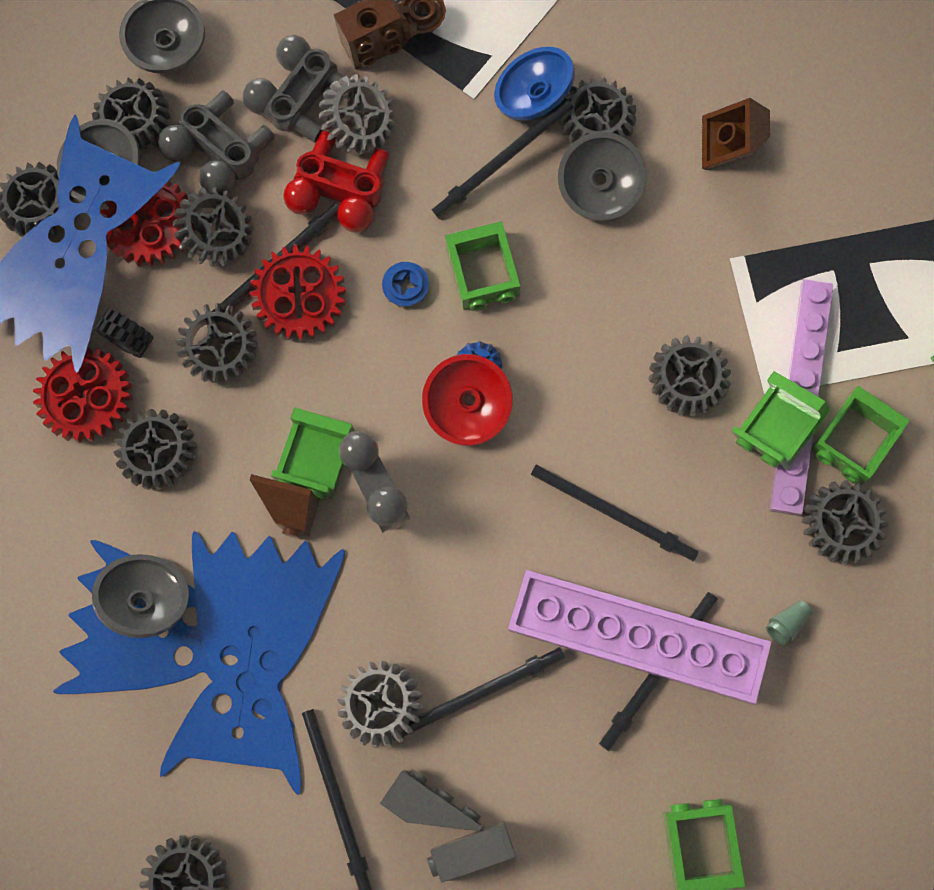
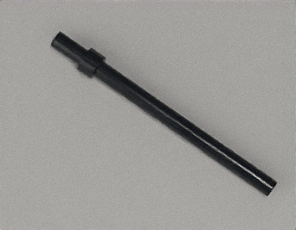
(457, 195)
(316, 226)
(667, 541)
(534, 666)
(623, 720)
(357, 864)

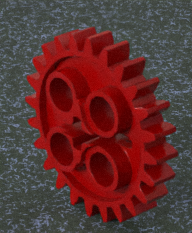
(146, 223)
(271, 294)
(92, 417)

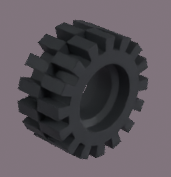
(124, 333)

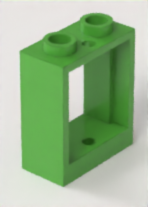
(477, 239)
(876, 412)
(714, 881)

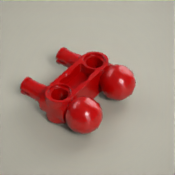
(338, 182)

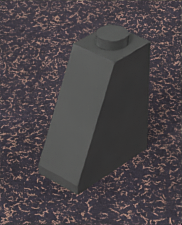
(471, 852)

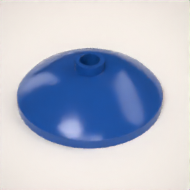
(534, 83)

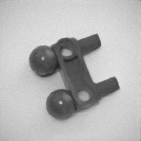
(297, 91)
(216, 142)
(384, 502)

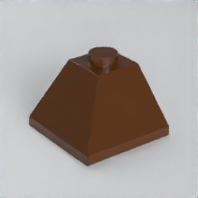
(734, 132)
(289, 505)

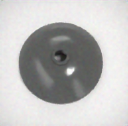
(152, 24)
(110, 137)
(606, 156)
(143, 582)

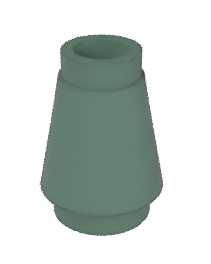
(788, 623)

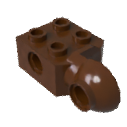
(383, 26)

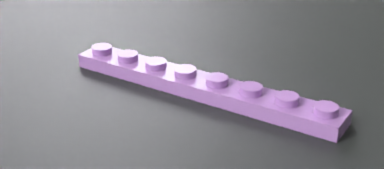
(805, 371)

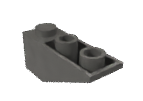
(419, 804)

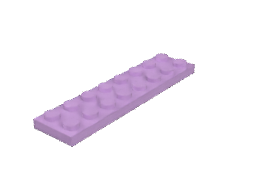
(640, 637)

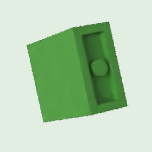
(781, 422)
(312, 453)

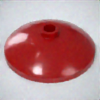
(445, 399)

